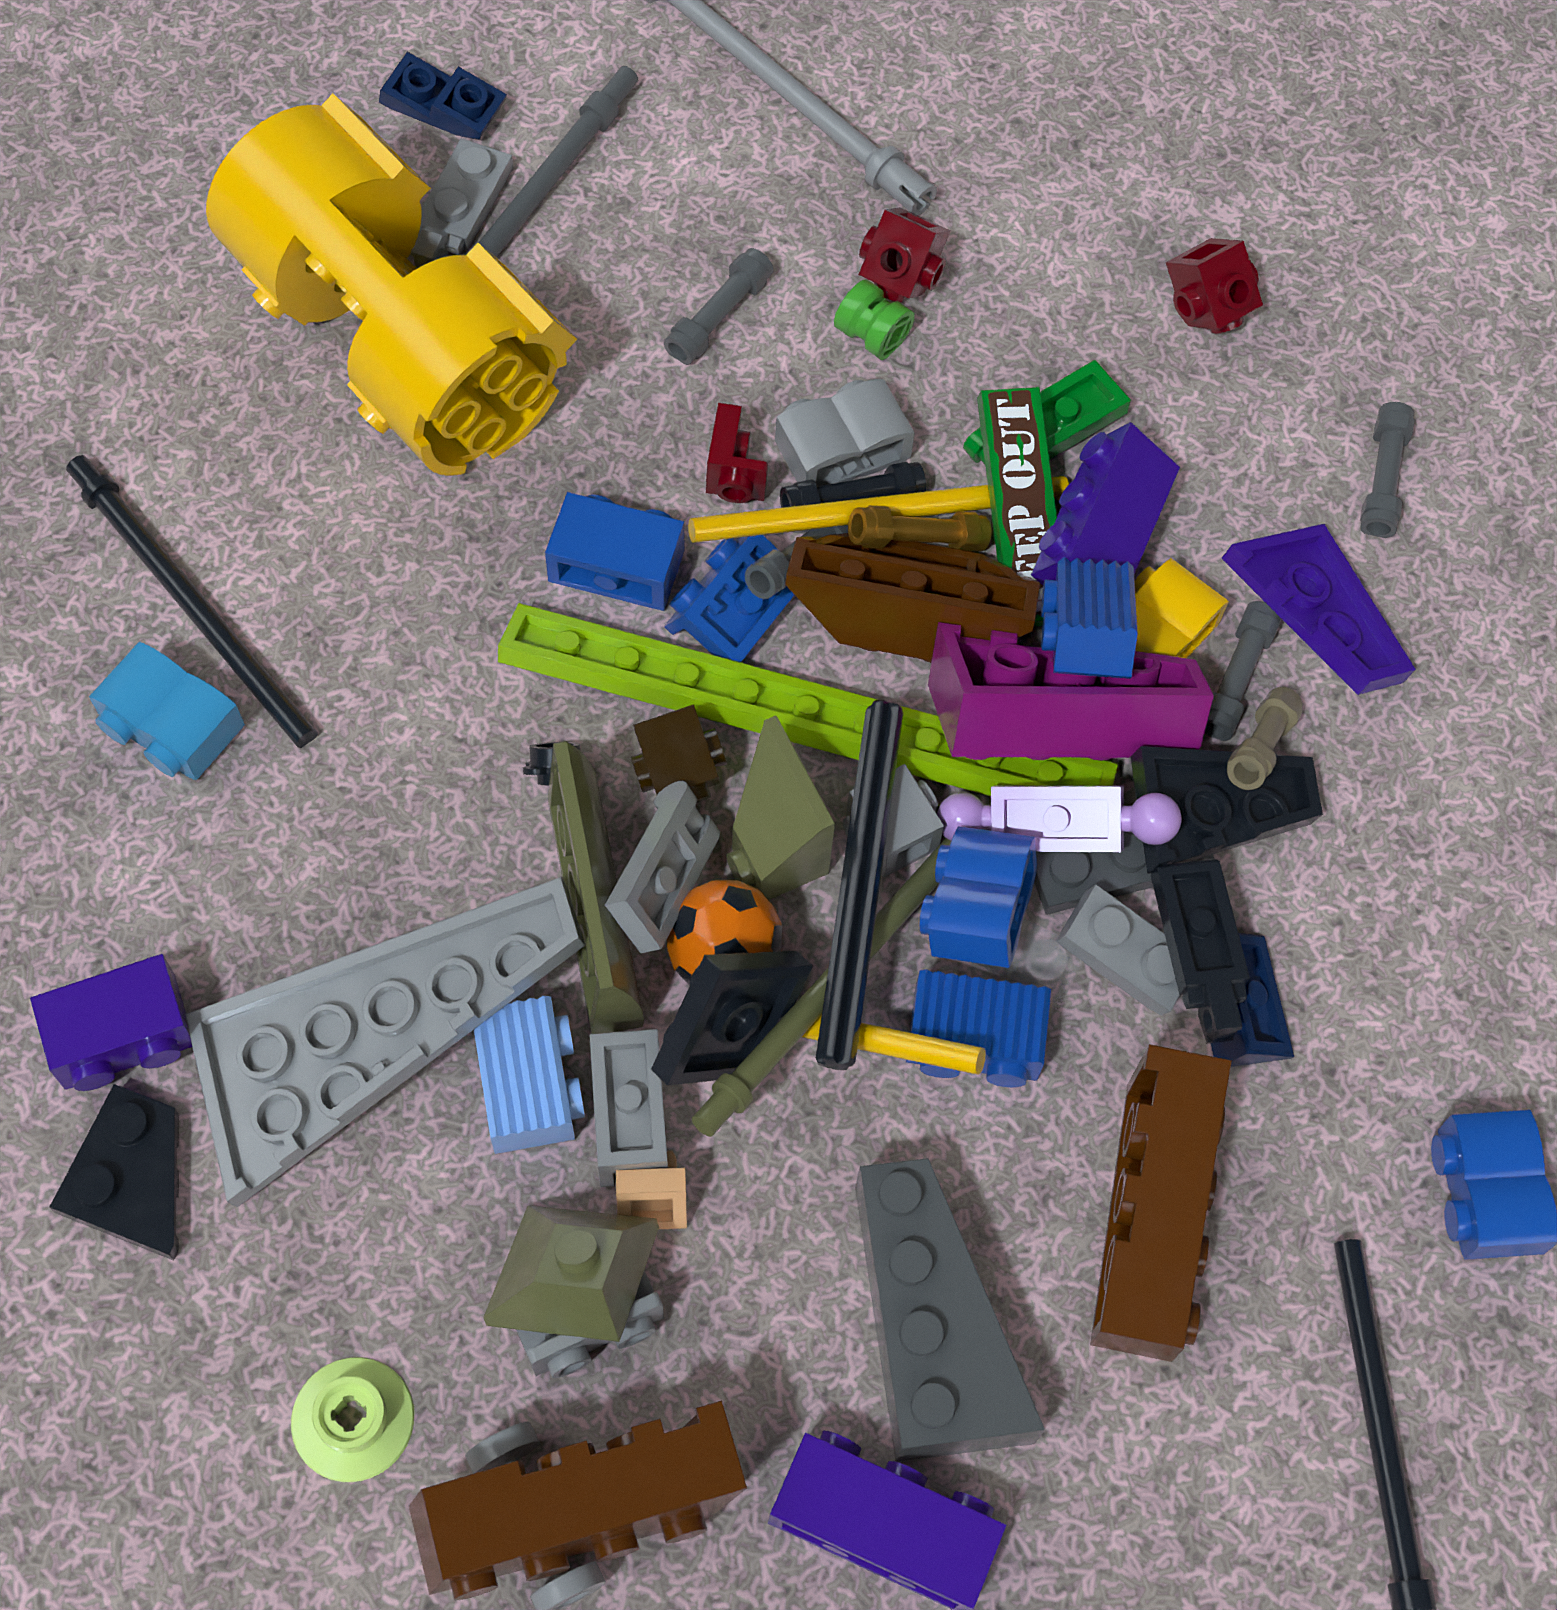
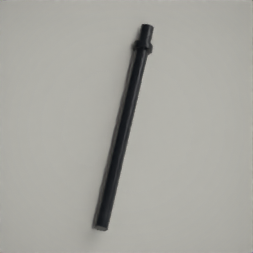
(102, 492)

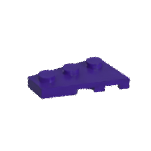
(1324, 603)

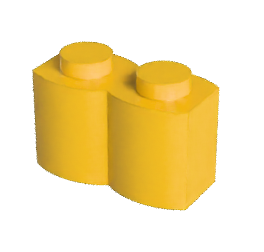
(1174, 610)

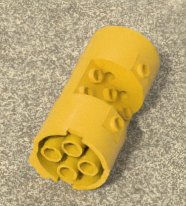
(326, 227)

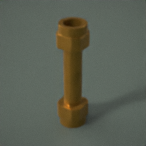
(877, 527)

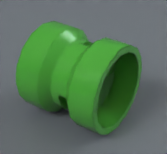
(874, 319)

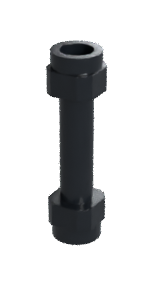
(896, 480)

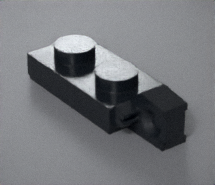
(1203, 944)

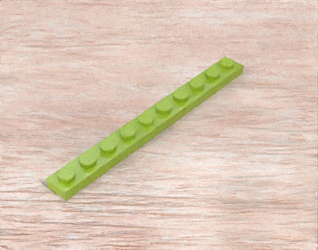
(749, 695)

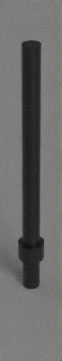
(1409, 1588)

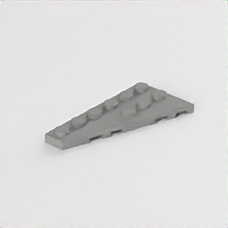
(333, 1040)

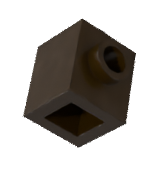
(676, 751)

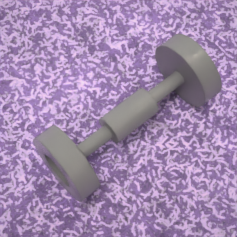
(506, 1448)

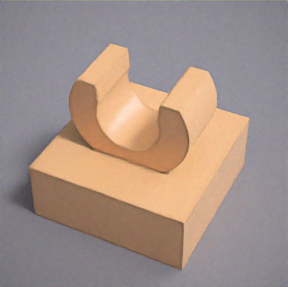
(654, 1194)

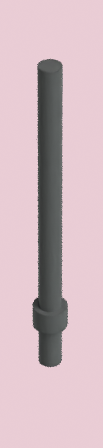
(595, 115)

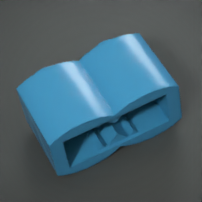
(165, 711)

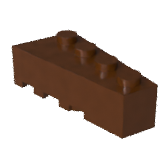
(1161, 1204)
(576, 1504)

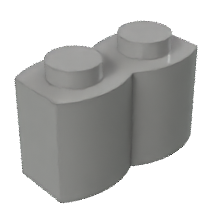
(844, 435)

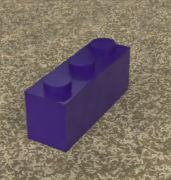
(1109, 503)
(888, 1521)

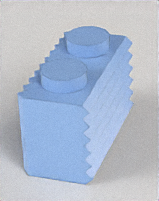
(525, 1078)

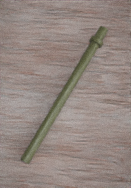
(734, 1090)

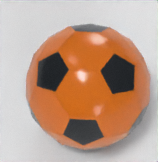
(722, 920)

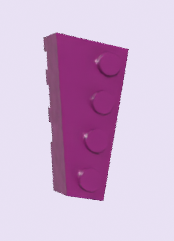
(1011, 704)

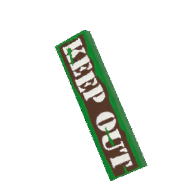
(1017, 476)

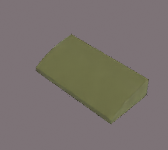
(590, 874)

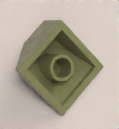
(781, 821)
(572, 1273)

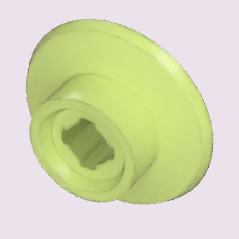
(376, 1439)

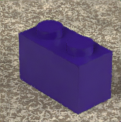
(112, 1024)

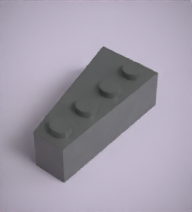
(937, 1334)

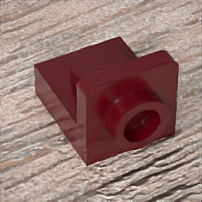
(728, 468)

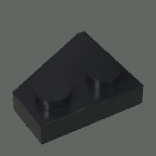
(127, 1173)

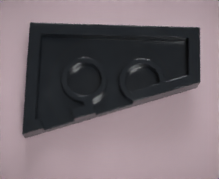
(1215, 810)

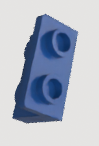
(721, 607)

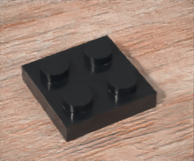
(728, 1013)

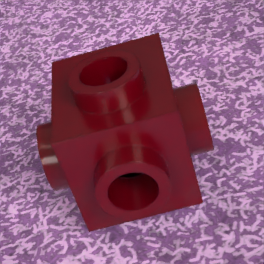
(903, 254)
(1214, 285)

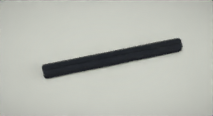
(859, 887)

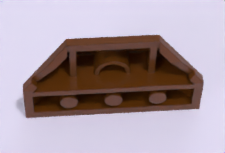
(901, 592)

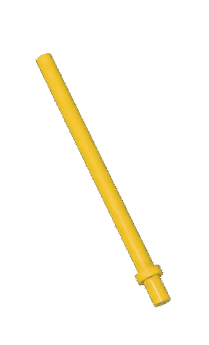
(838, 513)

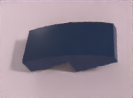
(451, 103)

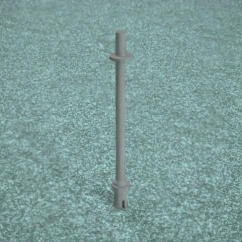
(883, 166)

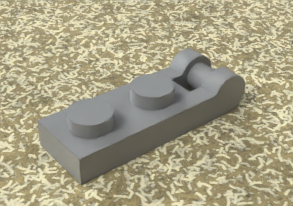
(663, 868)

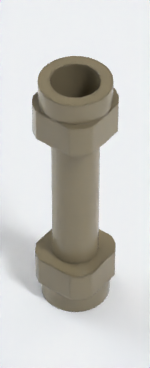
(1255, 756)

